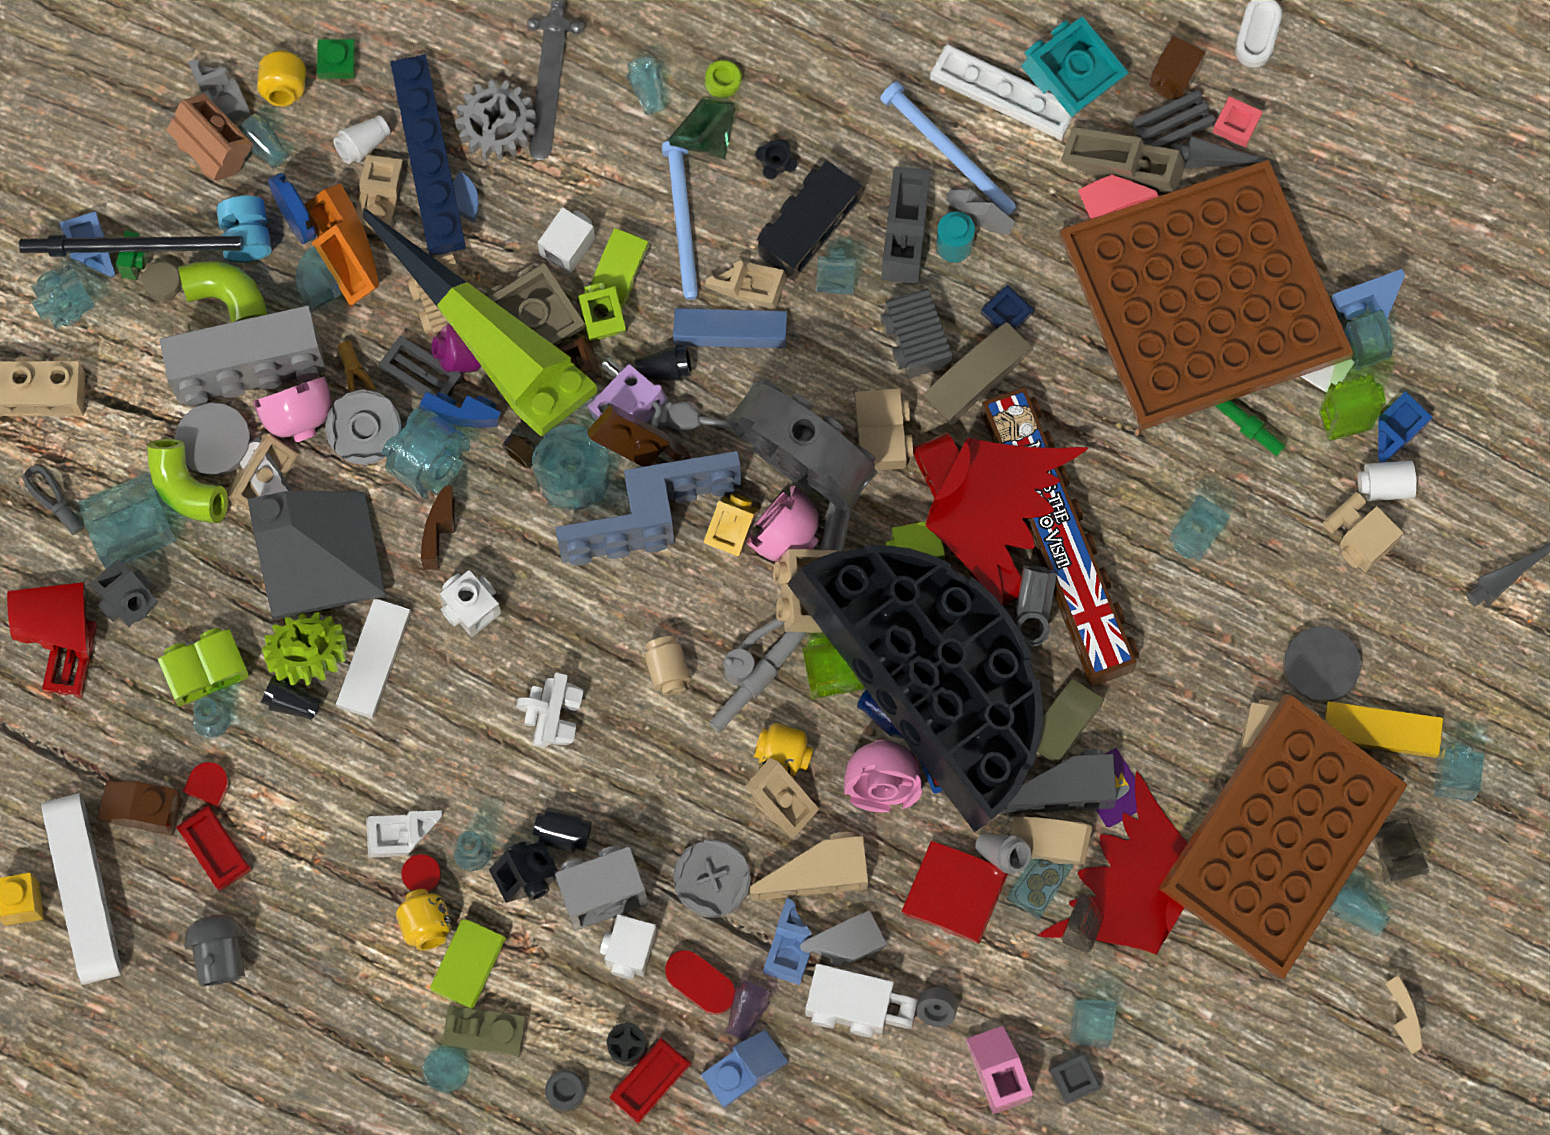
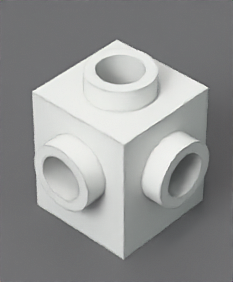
(469, 602)

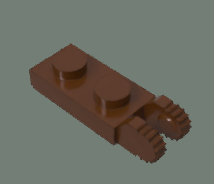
(634, 438)

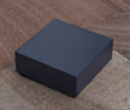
(1007, 307)

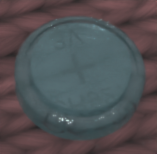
(445, 1069)

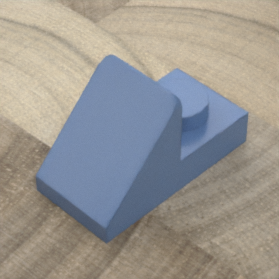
(1374, 294)
(744, 1068)

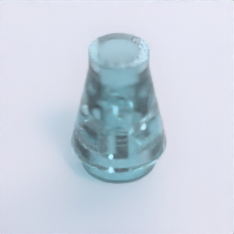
(646, 82)
(264, 140)
(213, 724)
(475, 858)
(1358, 909)

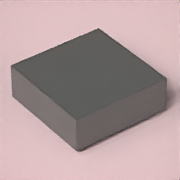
(1074, 1078)

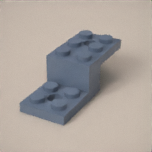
(650, 517)

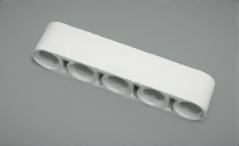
(81, 889)

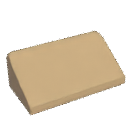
(241, 486)

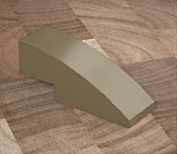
(1124, 157)
(977, 373)

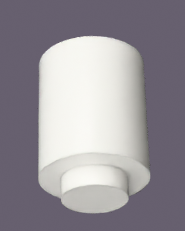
(1388, 480)

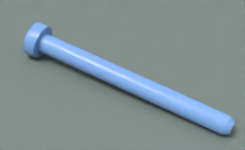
(682, 219)

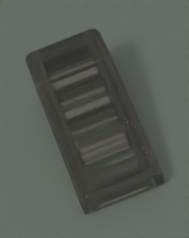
(1083, 924)

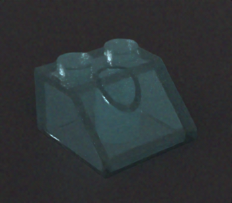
(126, 521)

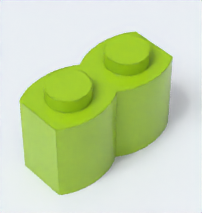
(203, 666)

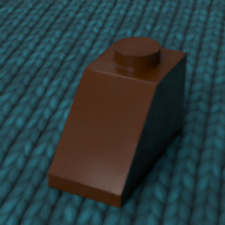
(140, 806)

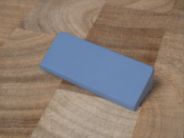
(730, 328)

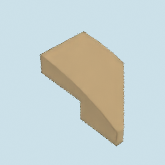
(750, 284)
(1408, 1028)

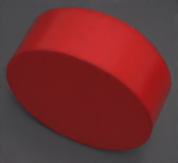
(421, 873)

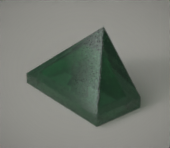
(706, 129)

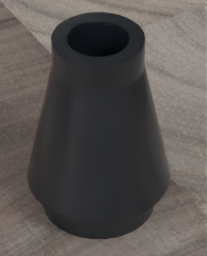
(667, 364)
(290, 699)

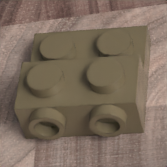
(539, 304)

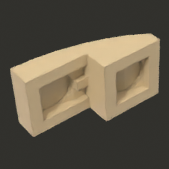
(379, 189)
(1054, 839)

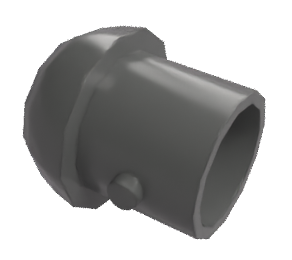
(216, 949)

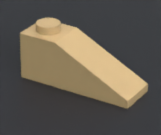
(824, 869)

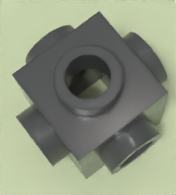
(124, 593)

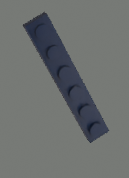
(427, 155)

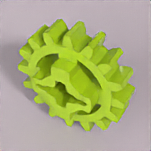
(305, 648)

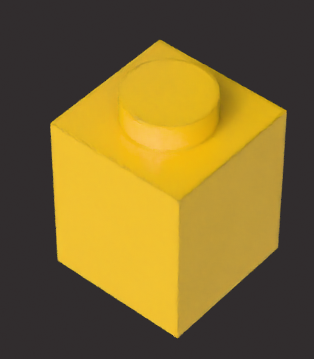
(20, 899)

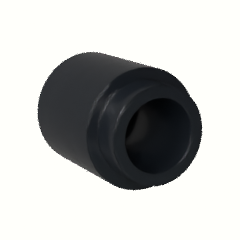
(562, 830)

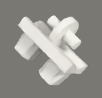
(549, 727)

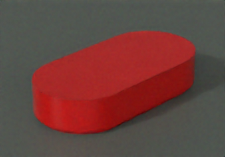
(699, 982)

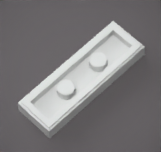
(373, 658)

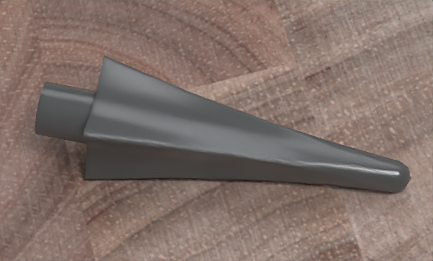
(1205, 154)
(1495, 583)

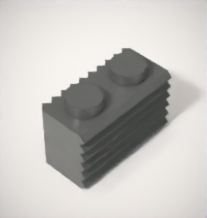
(917, 334)

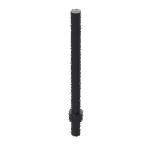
(59, 245)

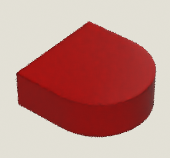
(207, 783)

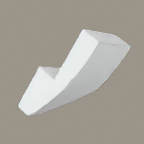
(398, 833)

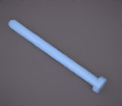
(895, 96)

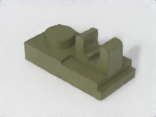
(484, 1031)

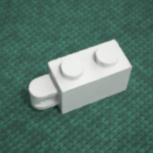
(855, 1002)

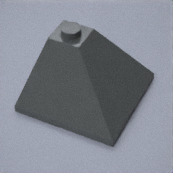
(315, 550)

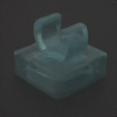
(835, 273)

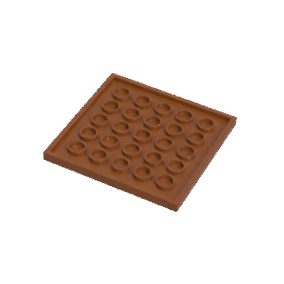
(1205, 294)

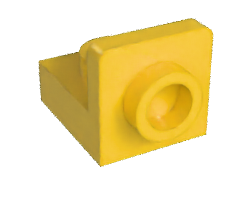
(731, 524)

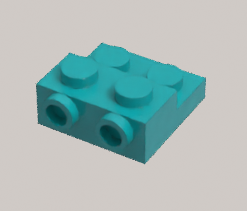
(1073, 65)

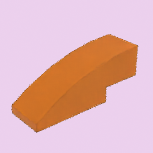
(343, 243)

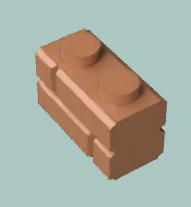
(209, 137)

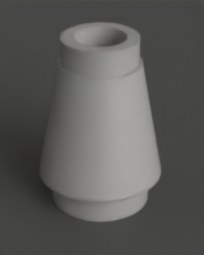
(1004, 851)

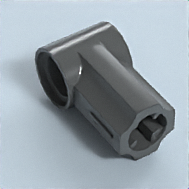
(1035, 601)

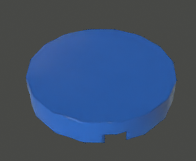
(291, 207)

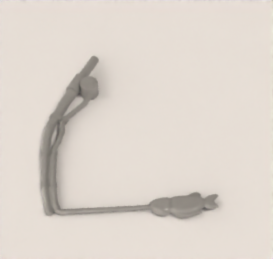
(739, 663)

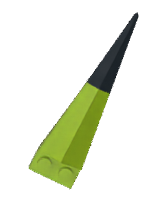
(522, 364)

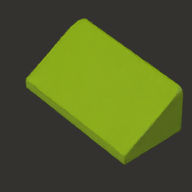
(467, 963)

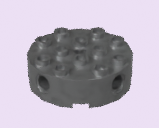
(802, 444)

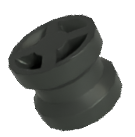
(627, 1037)

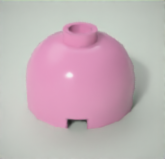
(295, 410)
(786, 525)
(882, 776)

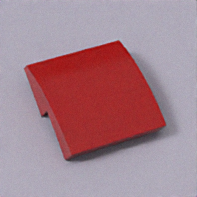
(954, 892)

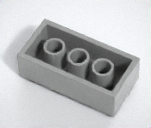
(243, 356)

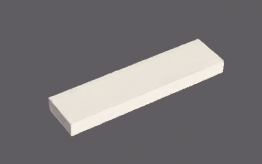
(1001, 91)

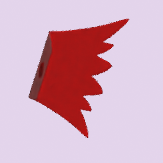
(987, 498)
(1128, 891)

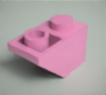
(999, 1070)

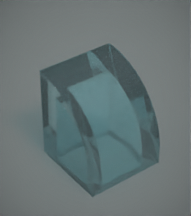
(315, 281)
(1369, 339)
(1093, 1023)

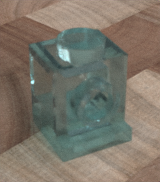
(1206, 515)

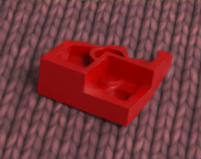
(50, 617)

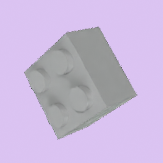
(601, 887)

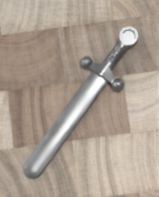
(549, 74)

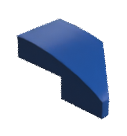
(1400, 425)

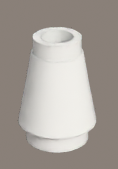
(361, 139)

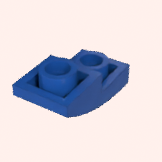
(473, 412)

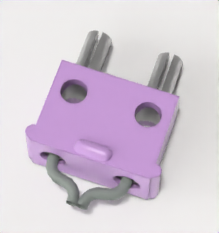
(628, 392)

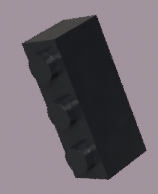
(808, 219)

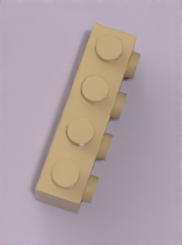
(42, 387)

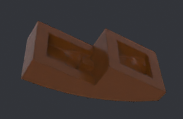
(440, 520)

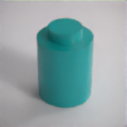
(955, 237)

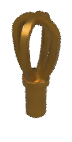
(353, 367)

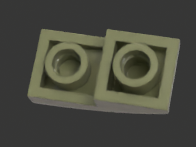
(1067, 720)

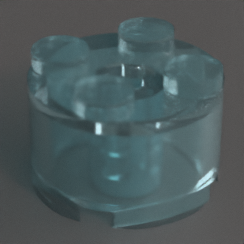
(425, 453)
(571, 488)

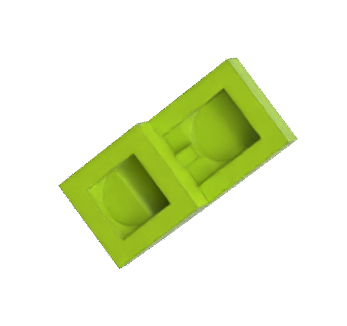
(620, 264)

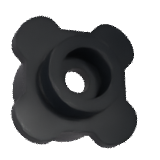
(776, 149)

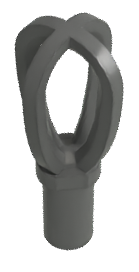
(61, 507)

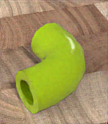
(225, 283)
(179, 488)

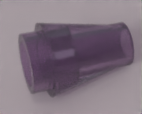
(747, 1008)

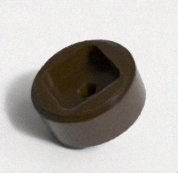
(519, 449)

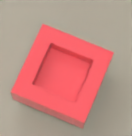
(1237, 121)

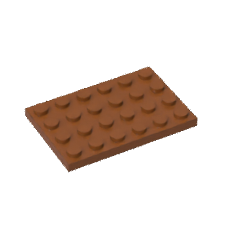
(1283, 836)

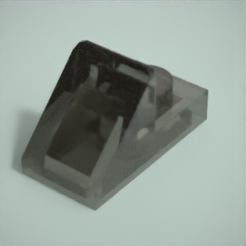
(1399, 852)

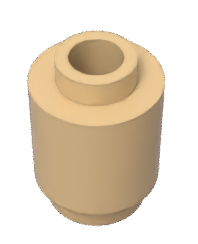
(667, 665)

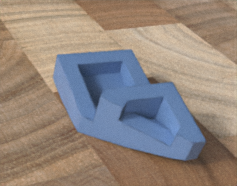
(88, 227)
(785, 956)

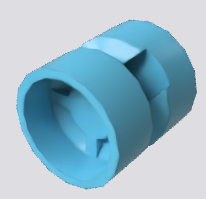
(245, 218)

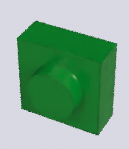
(336, 58)
(131, 262)

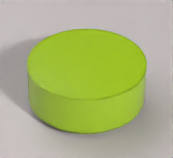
(723, 79)

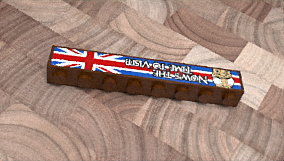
(1063, 547)

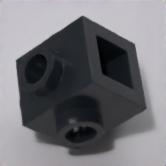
(530, 866)

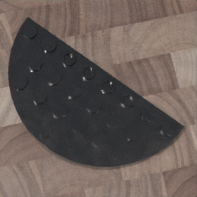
(937, 664)

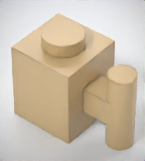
(1367, 537)

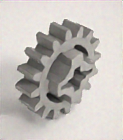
(506, 131)

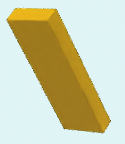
(1386, 729)

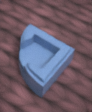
(466, 197)

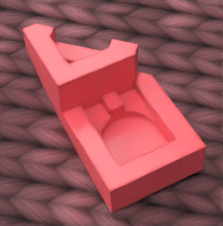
(1112, 195)

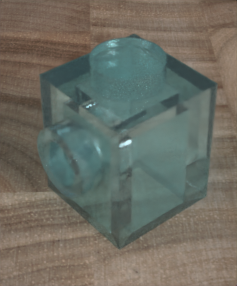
(1458, 773)

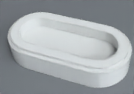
(1258, 32)

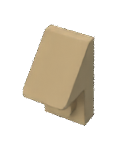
(781, 797)

